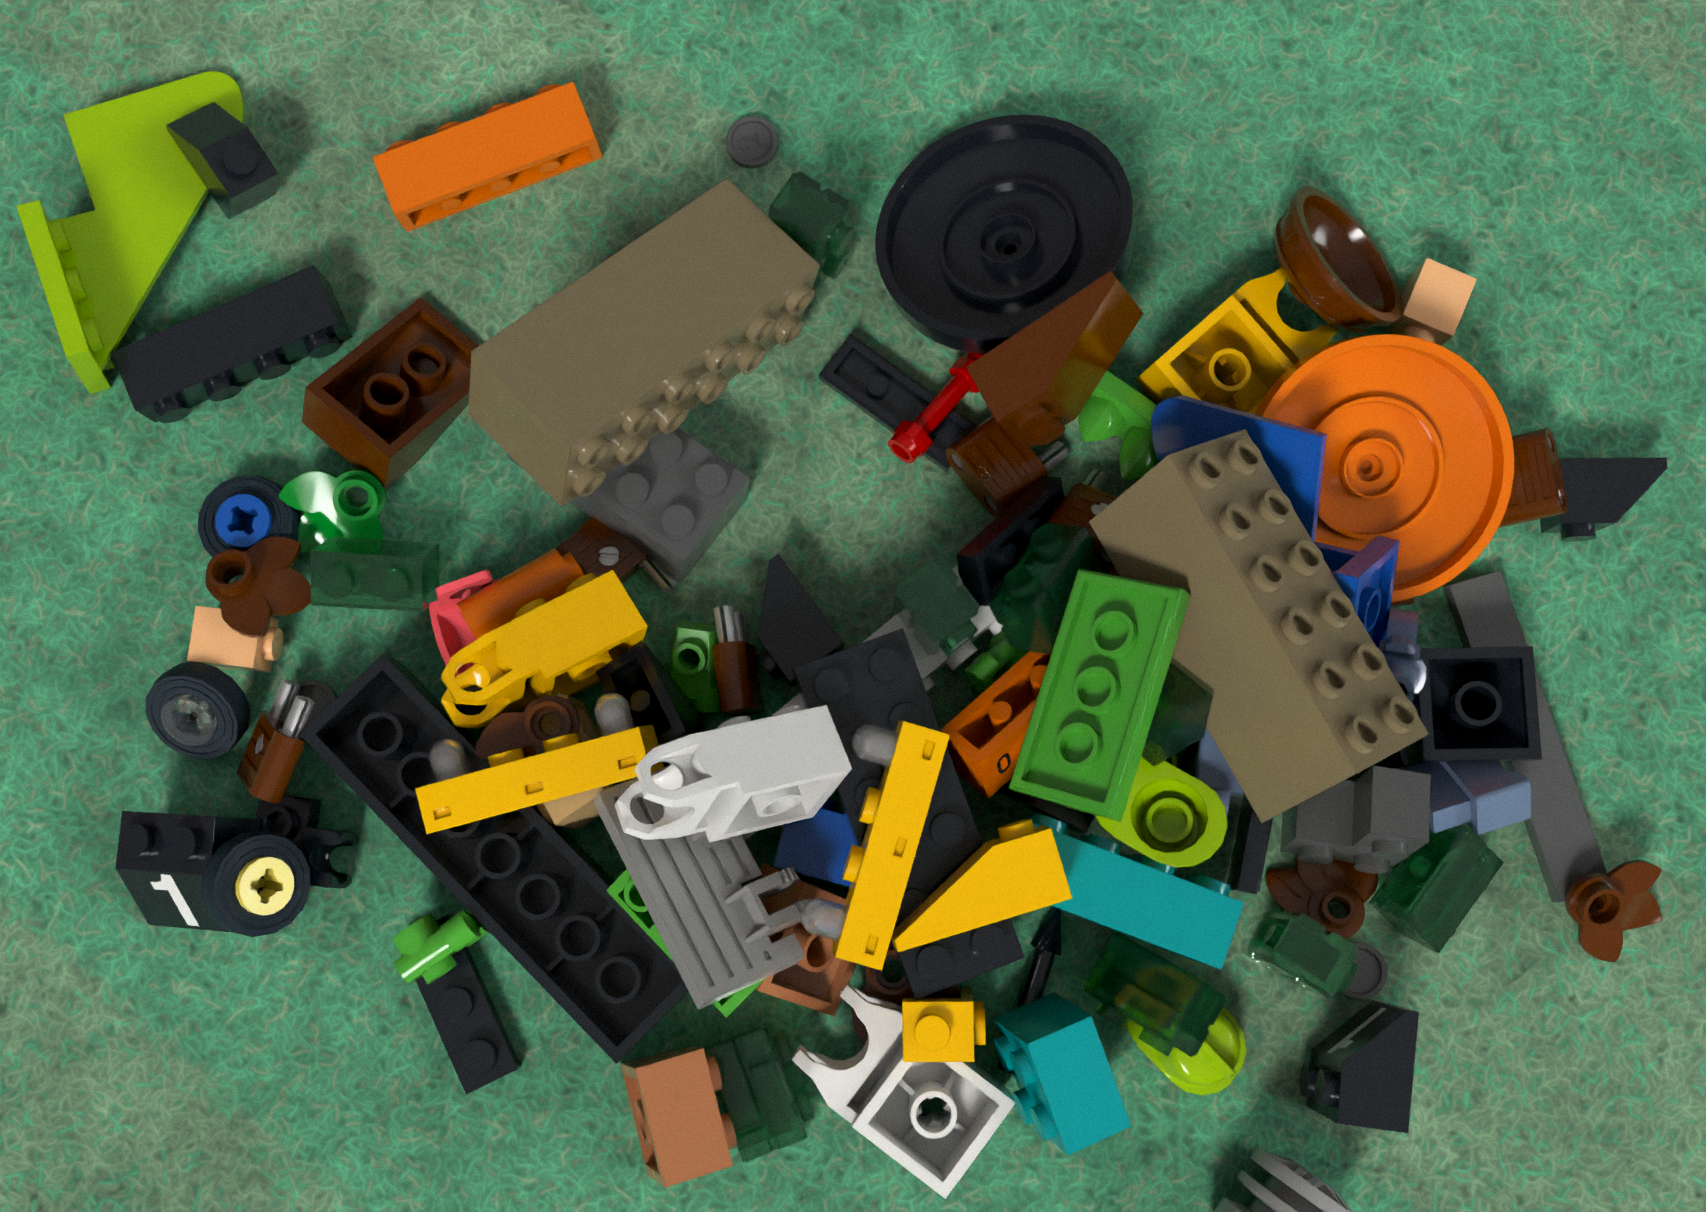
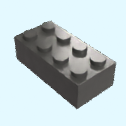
(669, 500)

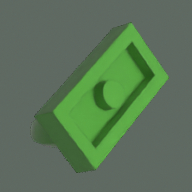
(1121, 412)

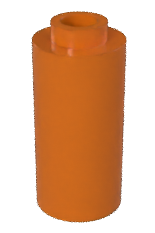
(498, 602)

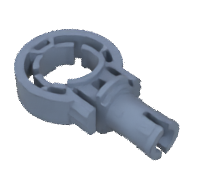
(1403, 653)

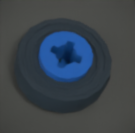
(239, 498)

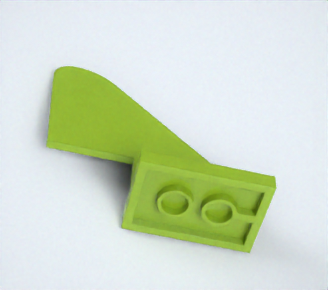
(144, 199)

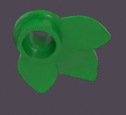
(330, 509)

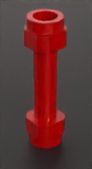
(913, 438)

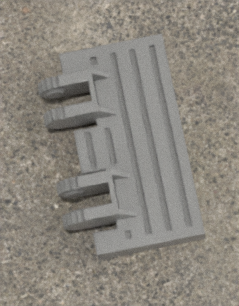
(706, 902)

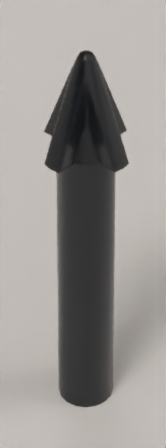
(1046, 945)

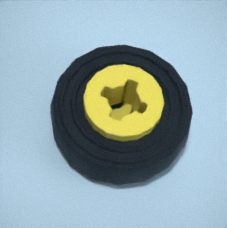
(236, 874)

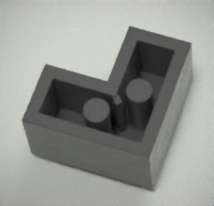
(1362, 821)

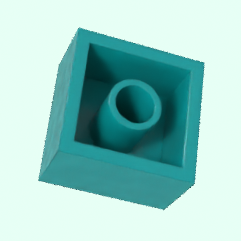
(1060, 1073)

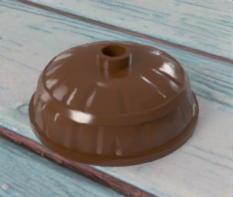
(1335, 264)

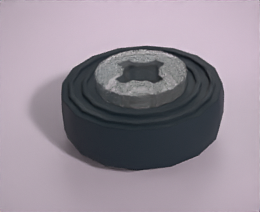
(197, 710)

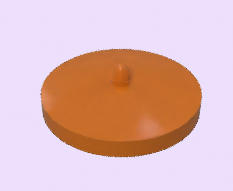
(1408, 451)

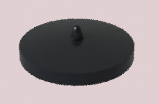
(1002, 228)

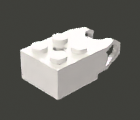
(740, 776)
(885, 1097)

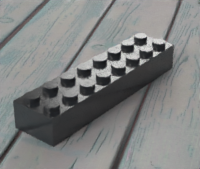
(509, 870)

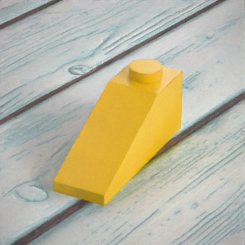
(994, 884)

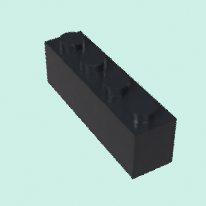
(232, 346)

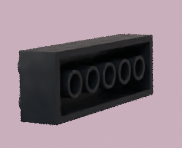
(878, 687)

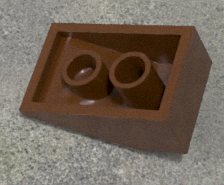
(1054, 364)
(393, 393)

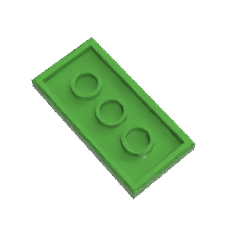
(1100, 693)

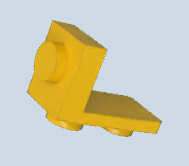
(942, 1028)

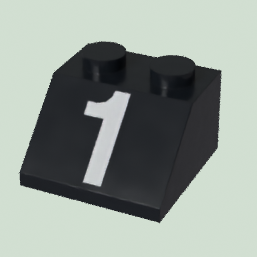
(164, 863)
(1365, 1069)

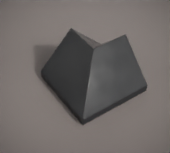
(1479, 705)

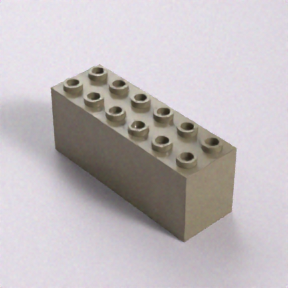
(640, 341)
(1265, 627)

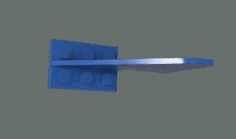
(1297, 463)

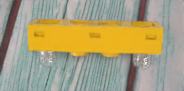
(524, 782)
(884, 861)

